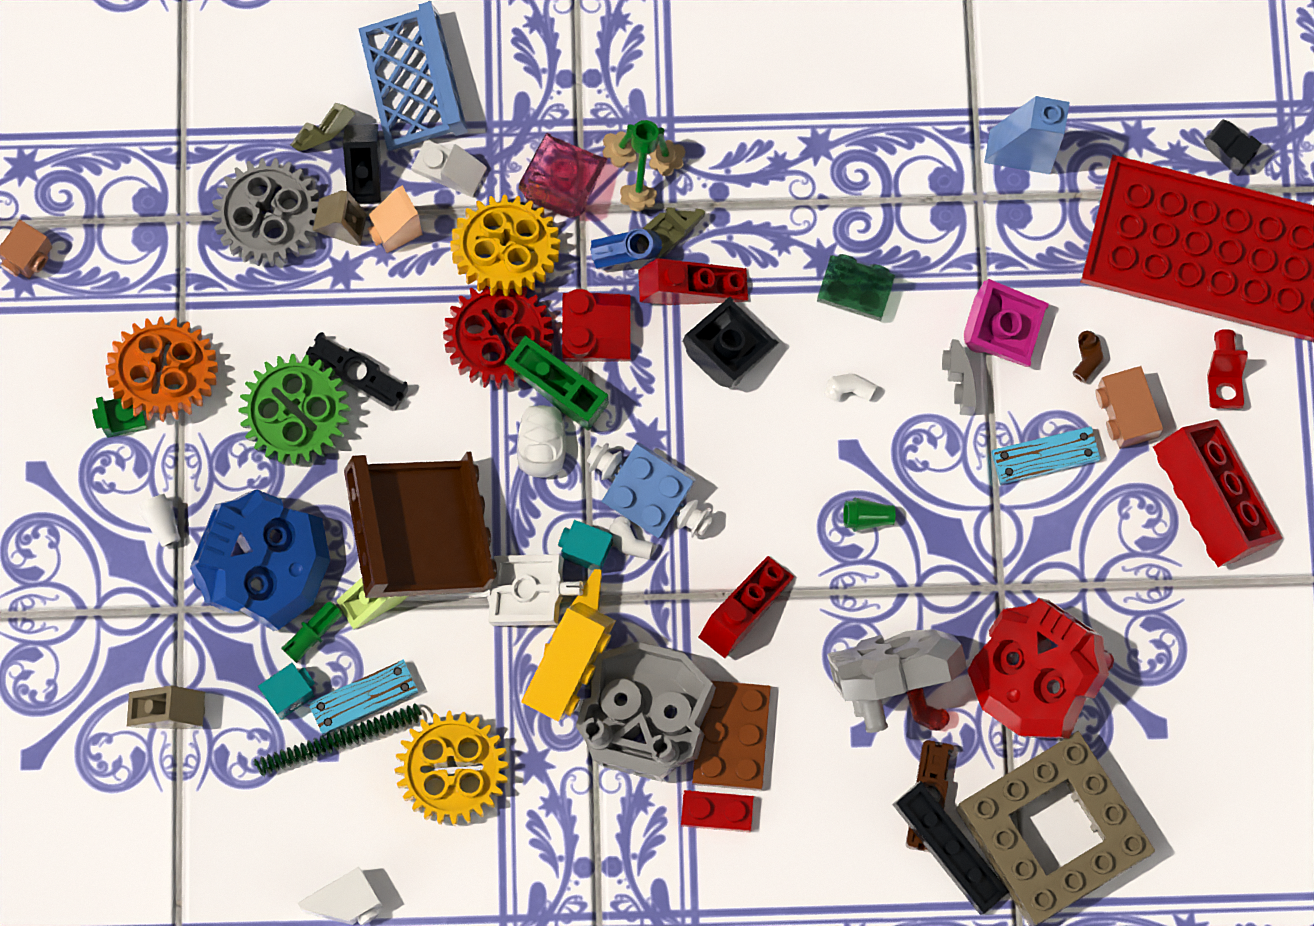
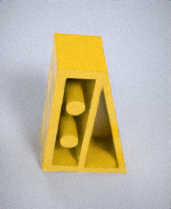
(568, 661)

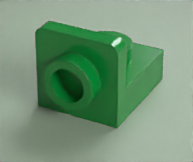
(115, 419)

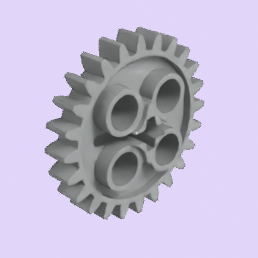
(239, 201)

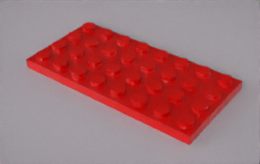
(1204, 247)

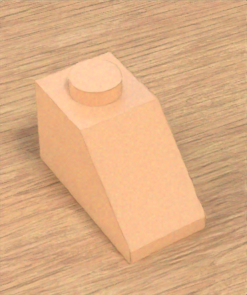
(394, 221)

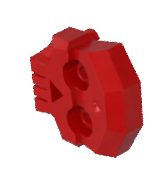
(1023, 692)

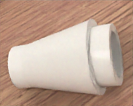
(160, 518)

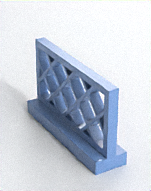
(436, 62)

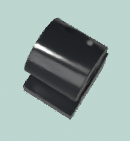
(1231, 146)

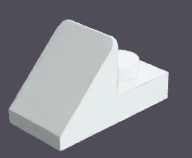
(449, 167)

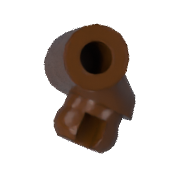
(1091, 355)

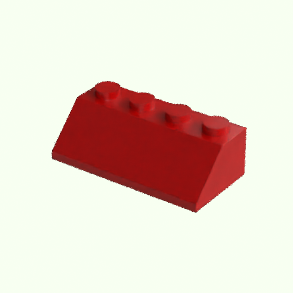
(1216, 492)

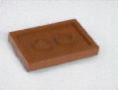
(734, 737)

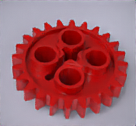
(471, 348)

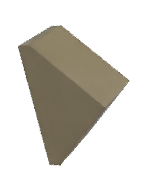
(340, 218)

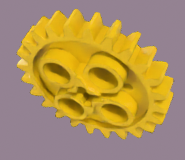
(497, 269)
(451, 736)

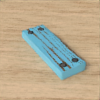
(1045, 455)
(363, 697)

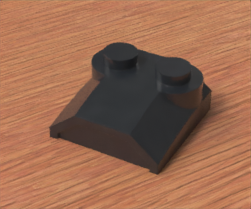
(727, 344)

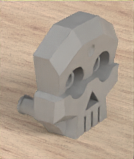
(893, 667)
(653, 683)

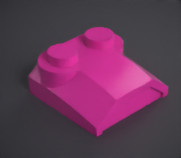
(1004, 323)

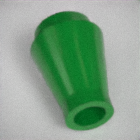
(866, 514)

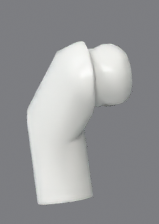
(626, 541)

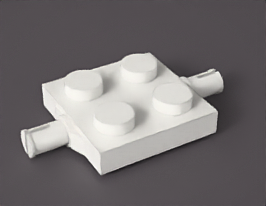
(527, 590)

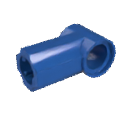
(623, 248)

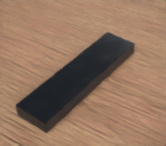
(950, 848)

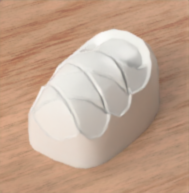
(541, 441)

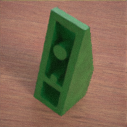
(558, 383)

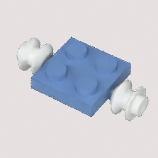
(649, 490)

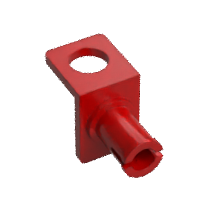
(1226, 370)

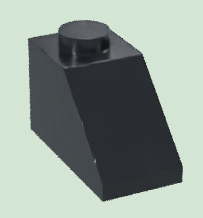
(362, 162)

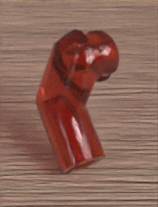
(925, 714)

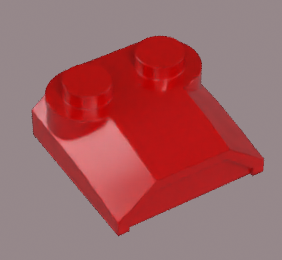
(596, 327)

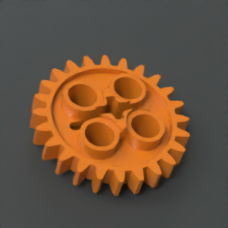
(131, 363)

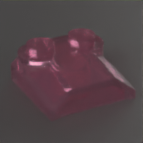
(561, 177)

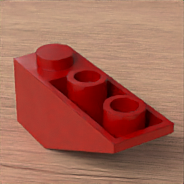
(690, 283)
(745, 607)

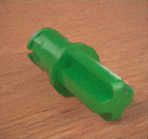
(312, 631)

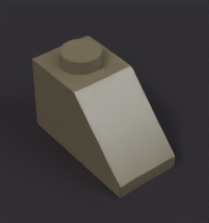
(166, 708)

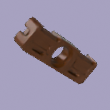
(933, 773)

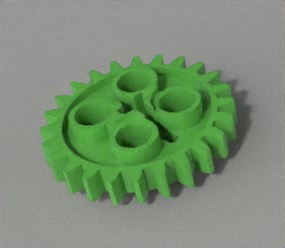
(273, 431)

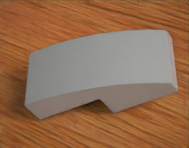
(960, 370)

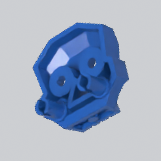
(287, 569)

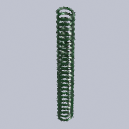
(358, 733)

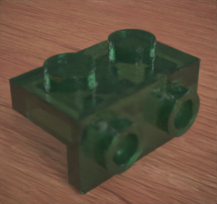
(856, 287)

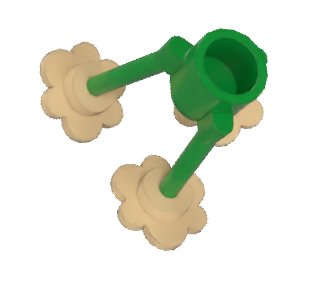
(644, 139)

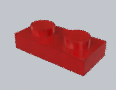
(717, 811)

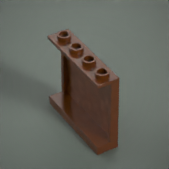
(419, 527)

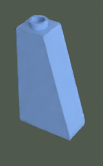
(1029, 136)

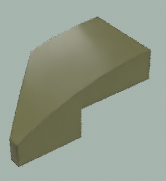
(331, 125)
(672, 228)

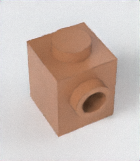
(24, 250)

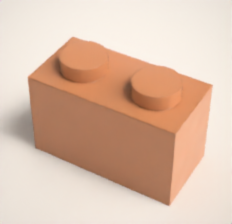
(1129, 407)

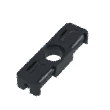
(374, 384)

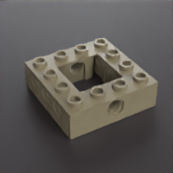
(1033, 891)

